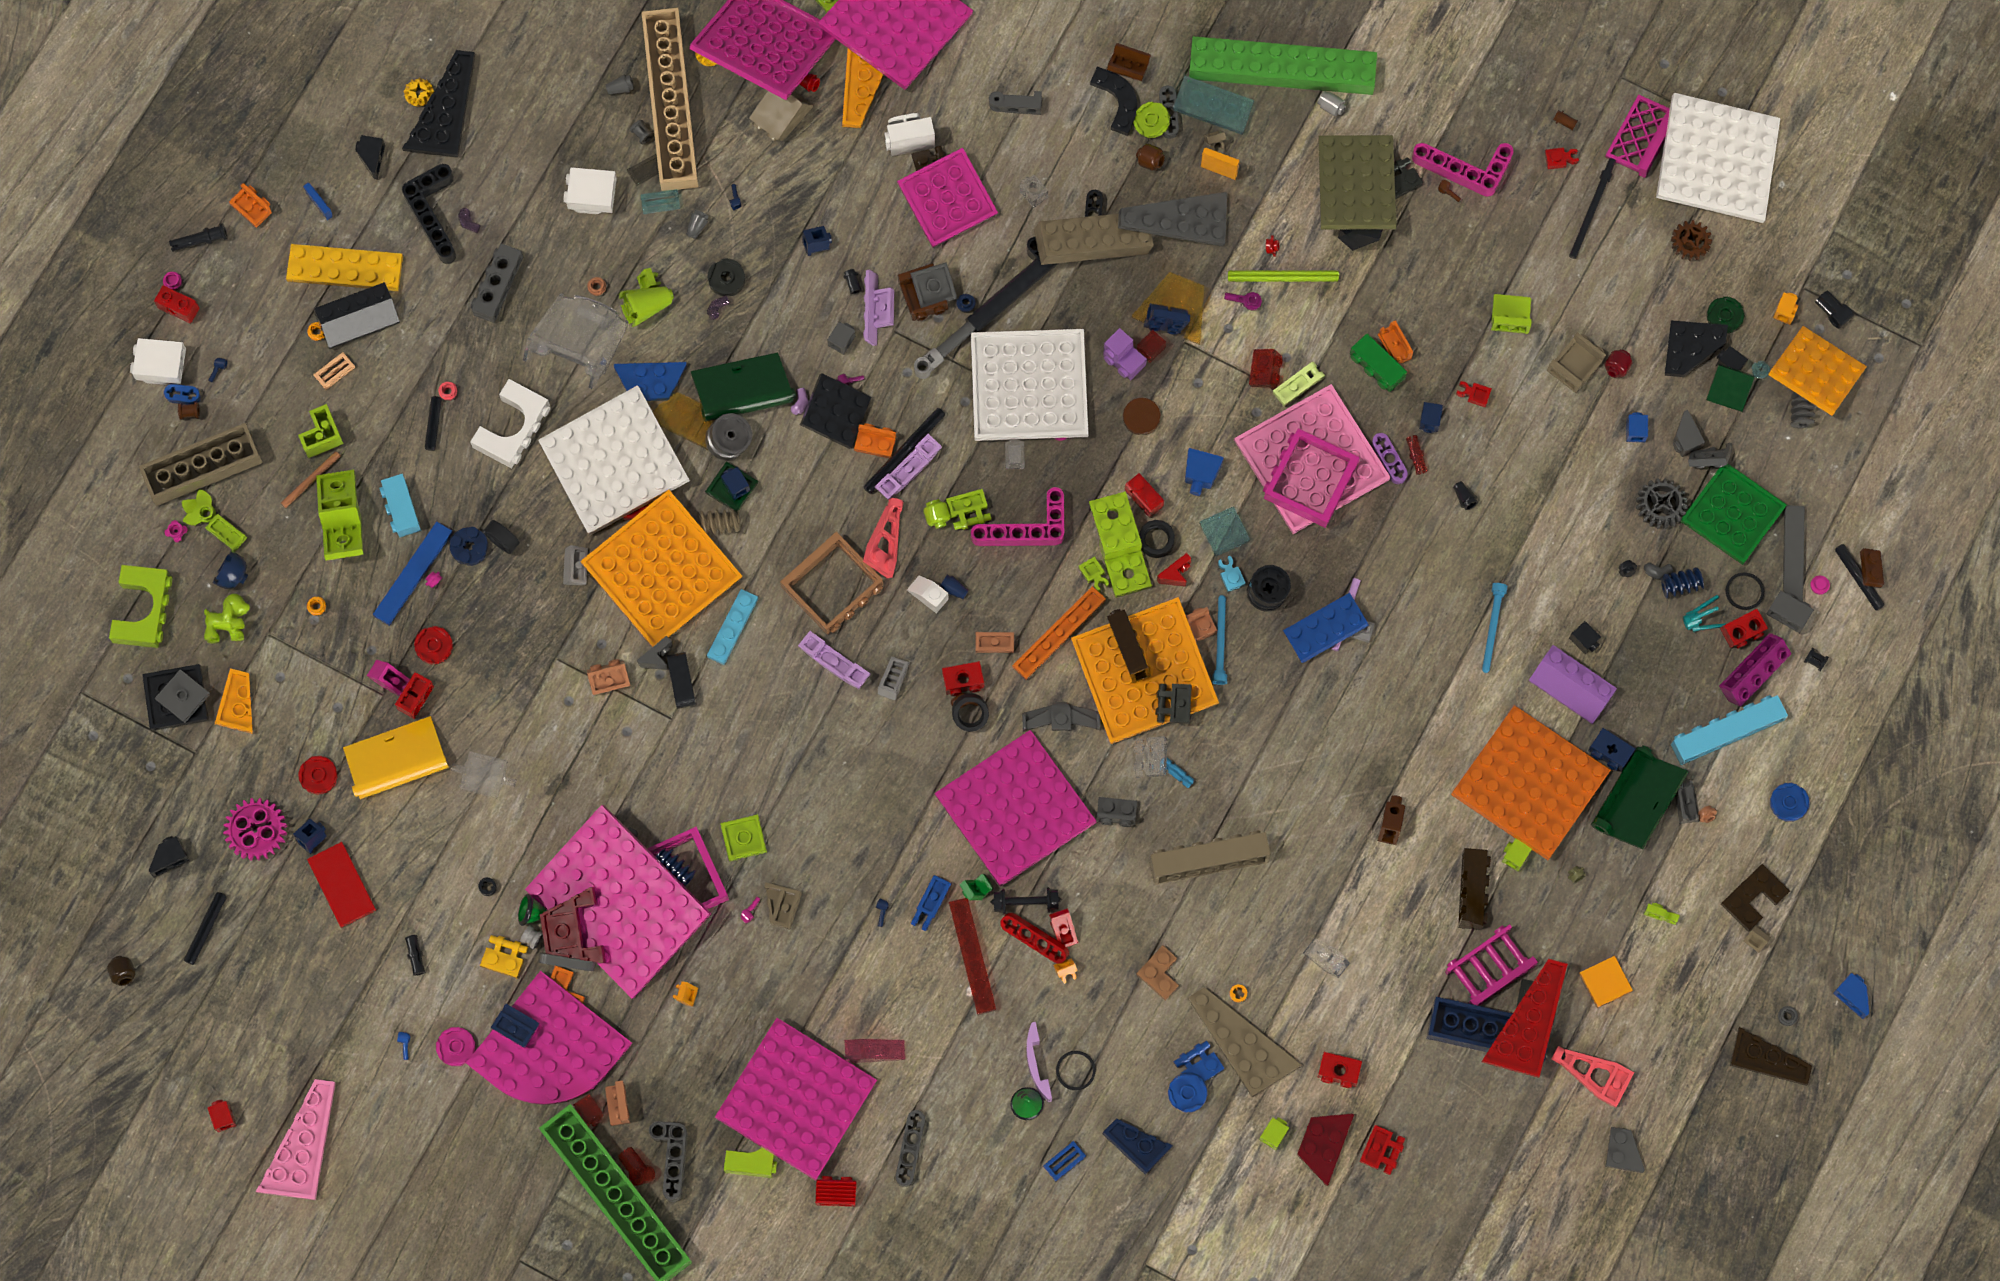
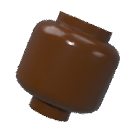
(1150, 157)

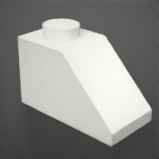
(928, 593)

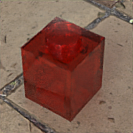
(1151, 346)
(589, 1110)

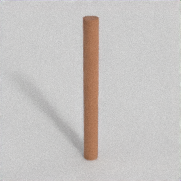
(308, 481)

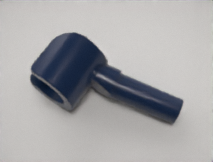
(735, 203)
(218, 363)
(883, 906)

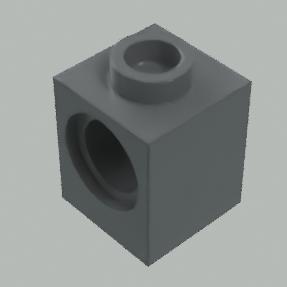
(841, 337)

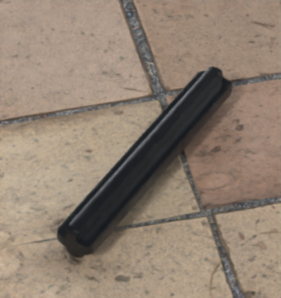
(1856, 573)
(205, 928)

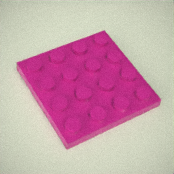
(947, 197)

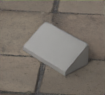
(573, 570)

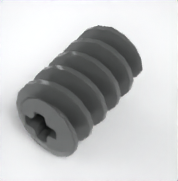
(1801, 412)

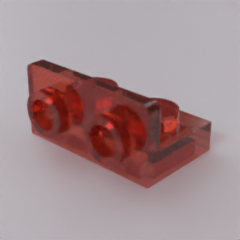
(1265, 368)

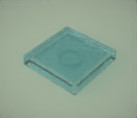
(1224, 531)

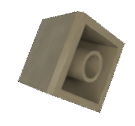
(780, 115)

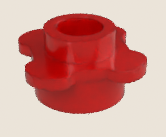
(1272, 246)

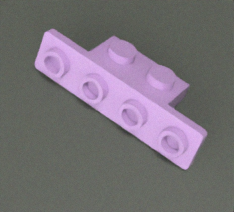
(878, 307)

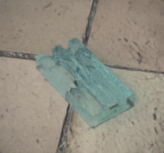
(646, 209)

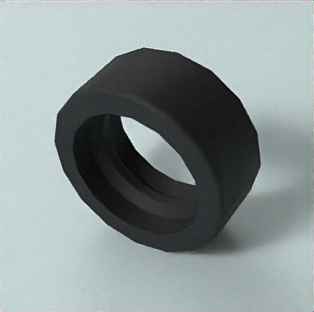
(1158, 524)
(501, 537)
(970, 697)

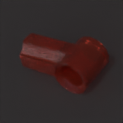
(638, 1171)

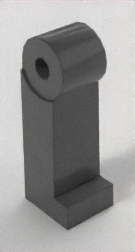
(1016, 103)

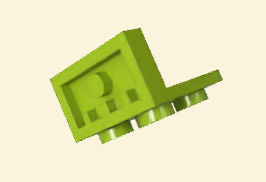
(1511, 314)

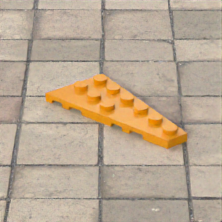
(860, 89)

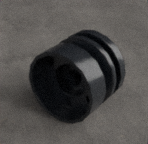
(1273, 579)

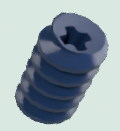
(1682, 581)
(675, 867)

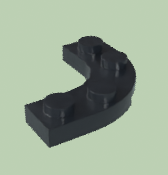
(1124, 94)

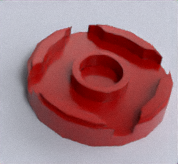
(433, 645)
(318, 775)

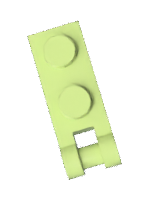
(1298, 384)

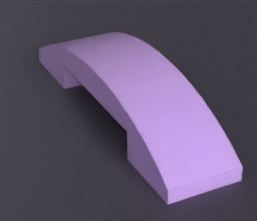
(909, 467)
(833, 661)
(1042, 1086)

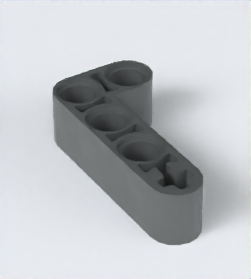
(671, 1162)

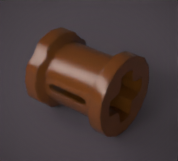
(188, 410)

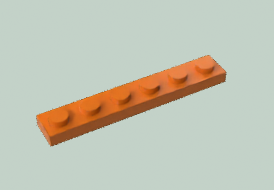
(1058, 633)

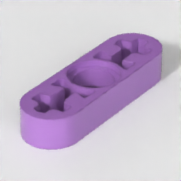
(1387, 444)

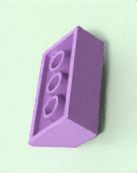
(1572, 684)

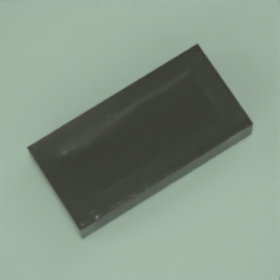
(644, 170)

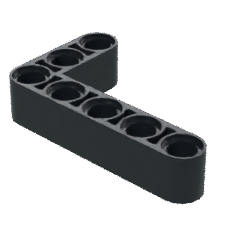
(426, 213)

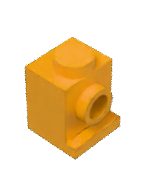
(1786, 308)

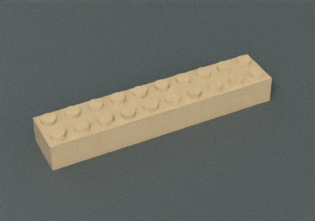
(669, 99)

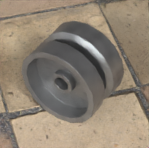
(728, 436)

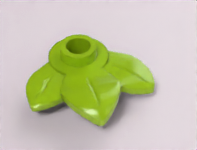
(197, 507)

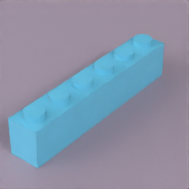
(1729, 729)

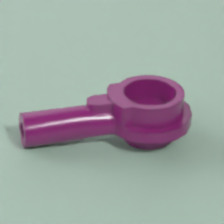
(1251, 300)

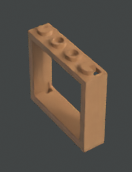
(814, 559)

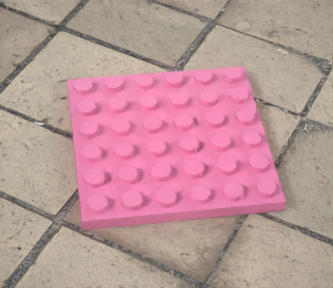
(1311, 472)

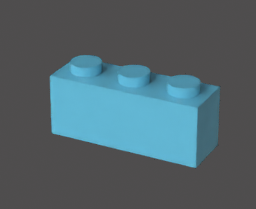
(399, 505)

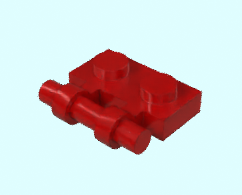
(1376, 1147)

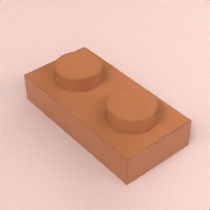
(994, 642)

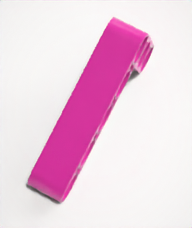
(1464, 168)
(1026, 529)

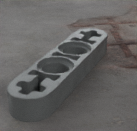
(910, 1148)

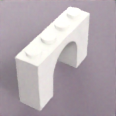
(508, 449)

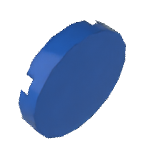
(1789, 802)
(1187, 1092)

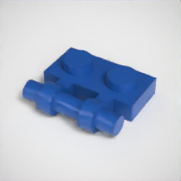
(1206, 1067)

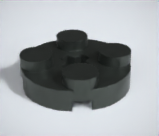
(720, 269)

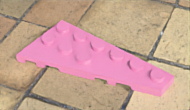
(300, 1155)

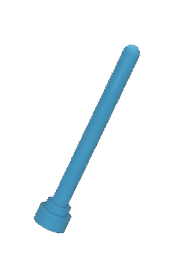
(1499, 591)
(1220, 676)

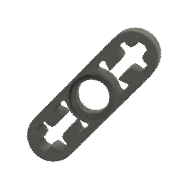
(1162, 99)
(566, 962)

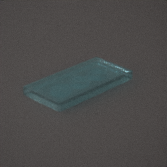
(1213, 105)

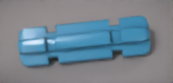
(1179, 774)

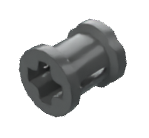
(641, 132)

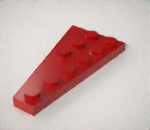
(1527, 1032)

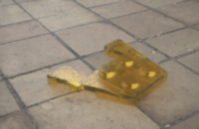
(1178, 293)

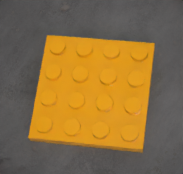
(1817, 370)

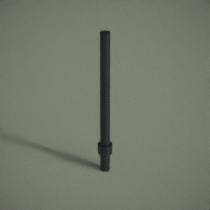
(1604, 178)

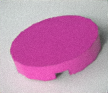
(461, 1048)

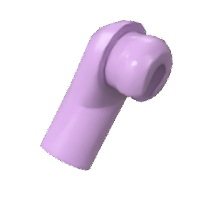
(802, 402)

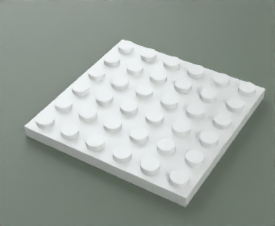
(1718, 157)
(1029, 384)
(613, 460)

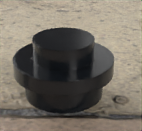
(1627, 568)

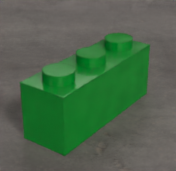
(1377, 363)

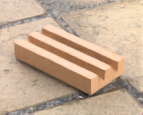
(337, 377)

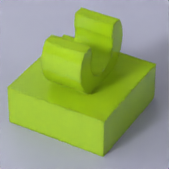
(647, 279)

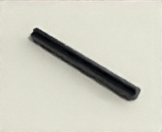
(905, 449)

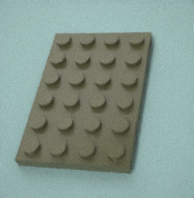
(1357, 182)

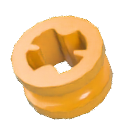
(1244, 991)

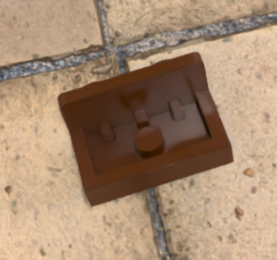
(1129, 62)

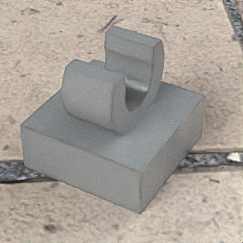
(1364, 634)

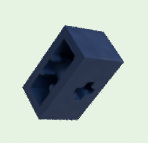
(1620, 755)

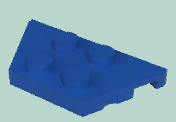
(654, 379)

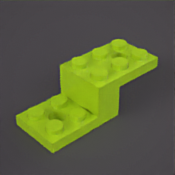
(339, 515)
(1120, 544)

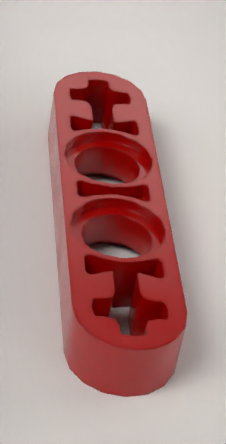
(1036, 934)

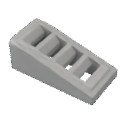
(889, 689)

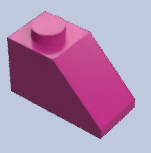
(388, 677)

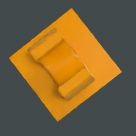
(1065, 968)
(686, 993)

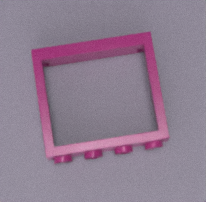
(1295, 507)
(695, 835)

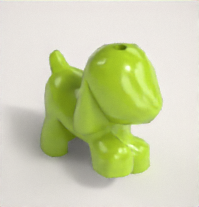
(228, 620)

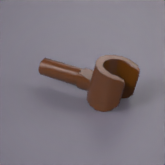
(1444, 189)

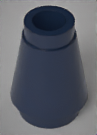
(954, 587)

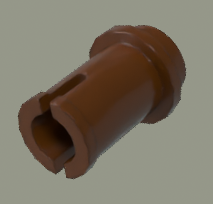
(1565, 120)

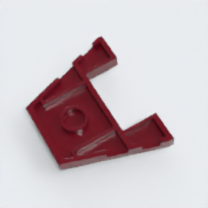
(563, 929)

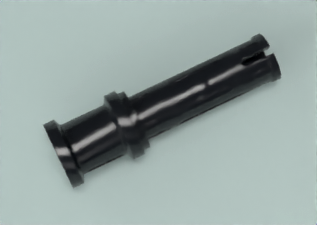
(208, 236)

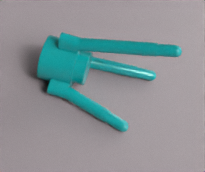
(1693, 619)

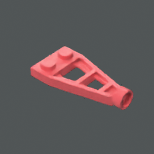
(874, 556)
(1615, 1085)

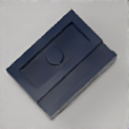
(515, 1025)

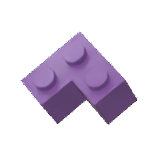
(1122, 354)

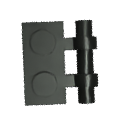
(1406, 180)
(1180, 703)

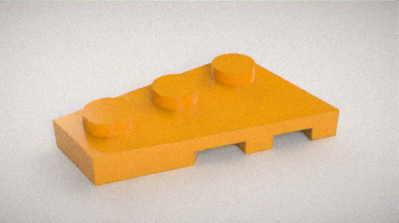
(236, 703)

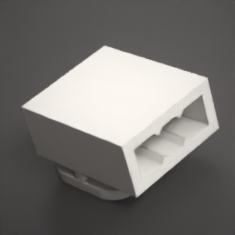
(909, 134)
(590, 190)
(158, 361)

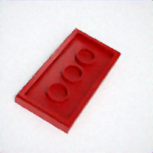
(341, 884)

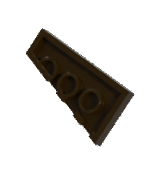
(1761, 1057)

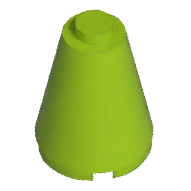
(644, 303)

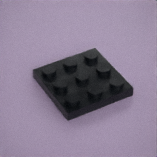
(835, 411)
(158, 715)

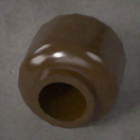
(121, 970)

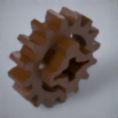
(1688, 247)

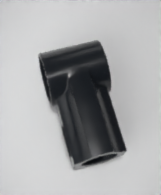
(1837, 312)

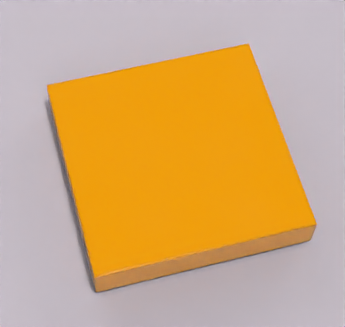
(1220, 163)
(1605, 981)

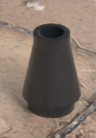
(1465, 496)

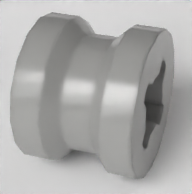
(531, 937)

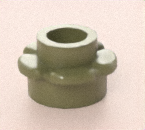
(1576, 874)

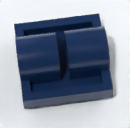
(1167, 320)

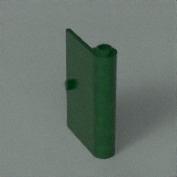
(742, 386)
(1639, 798)

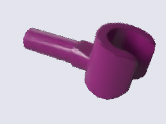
(843, 378)

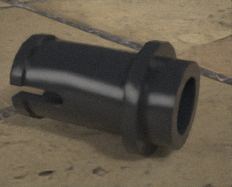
(852, 281)

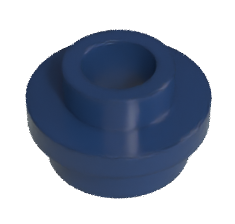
(965, 308)

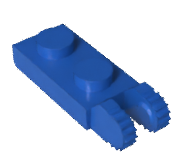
(931, 900)

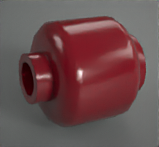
(1618, 363)

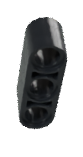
(681, 680)

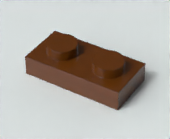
(1872, 568)

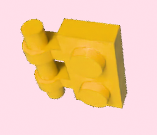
(502, 962)

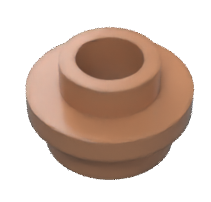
(596, 281)
(1707, 814)

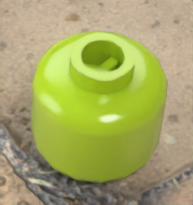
(936, 513)

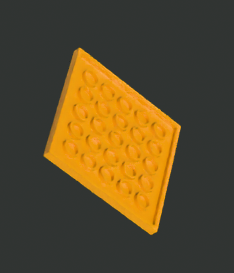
(661, 569)
(1171, 659)

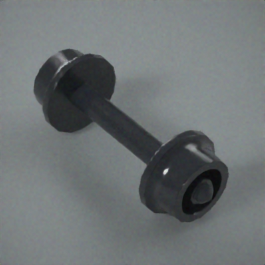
(1052, 900)

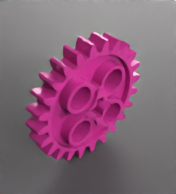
(249, 813)

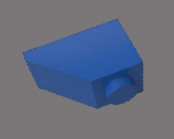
(1854, 994)

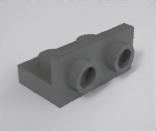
(1116, 811)

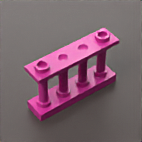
(1508, 974)

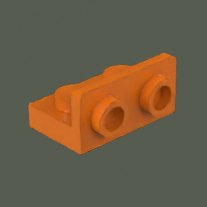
(875, 440)

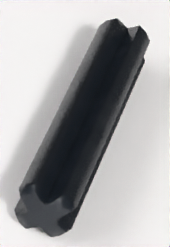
(433, 422)

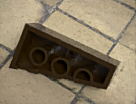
(1473, 889)

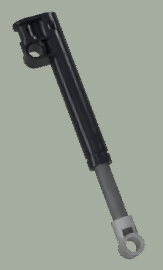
(987, 311)

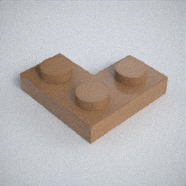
(1154, 973)

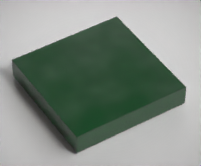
(1730, 387)
(719, 492)

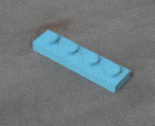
(732, 627)

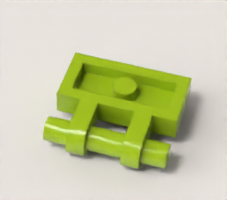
(966, 504)

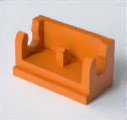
(1395, 343)

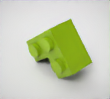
(322, 437)

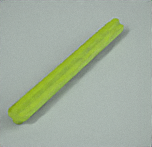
(1283, 275)

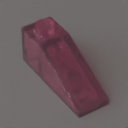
(874, 1050)

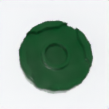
(1726, 312)

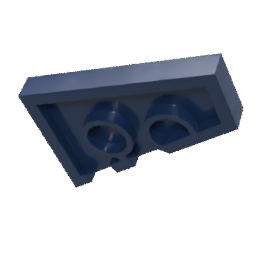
(1137, 1146)

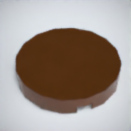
(1141, 416)

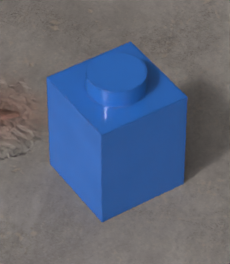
(1637, 427)

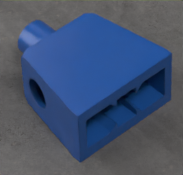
(1201, 470)

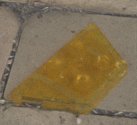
(683, 418)

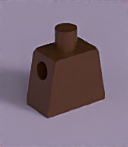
(1392, 821)

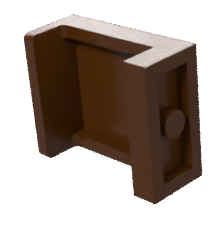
(910, 296)

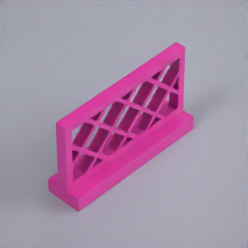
(1654, 146)

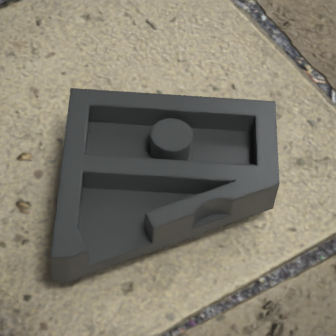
(1710, 457)

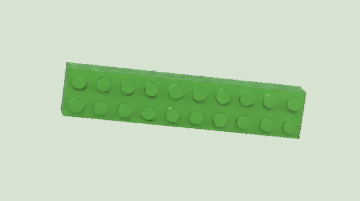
(1283, 65)
(615, 1195)

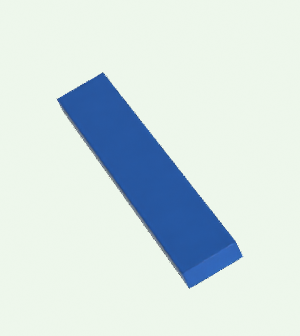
(412, 573)

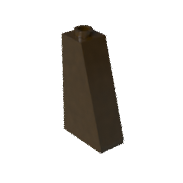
(1128, 645)

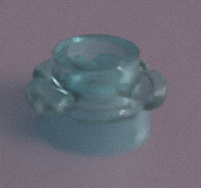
(1760, 374)

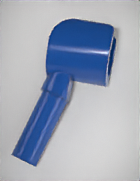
(404, 1038)

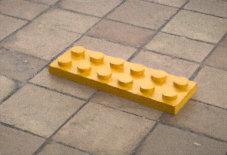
(343, 267)

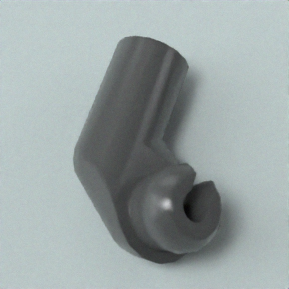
(1657, 572)

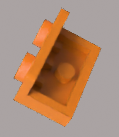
(250, 205)

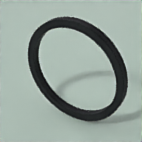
(1752, 576)
(1070, 1053)

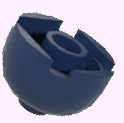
(231, 571)

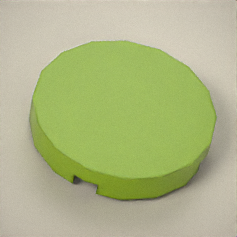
(1152, 119)

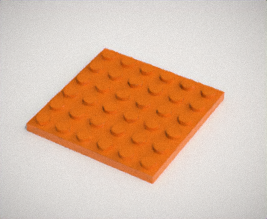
(1531, 782)

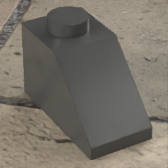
(1687, 436)

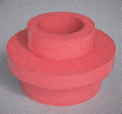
(447, 385)

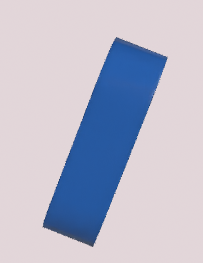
(183, 390)

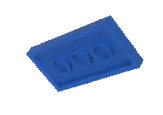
(1326, 627)

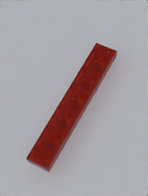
(972, 956)

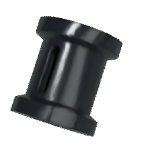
(1818, 657)

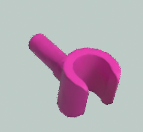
(746, 914)

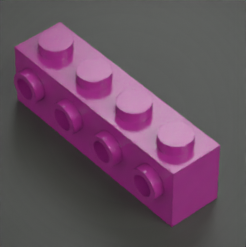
(1755, 669)

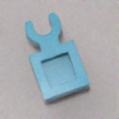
(1232, 576)

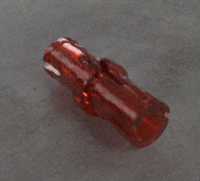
(1416, 454)

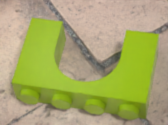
(146, 631)
(756, 1163)

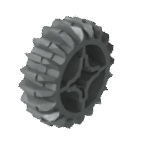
(1656, 498)

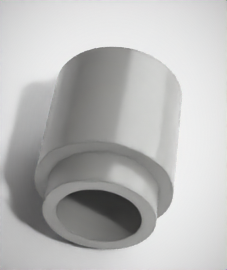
(1331, 103)

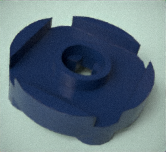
(479, 549)

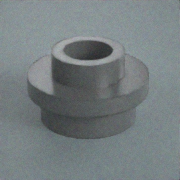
(1790, 1010)

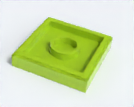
(743, 837)

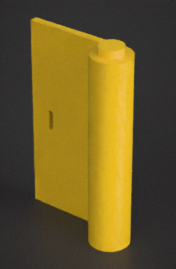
(395, 758)

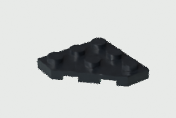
(1692, 345)

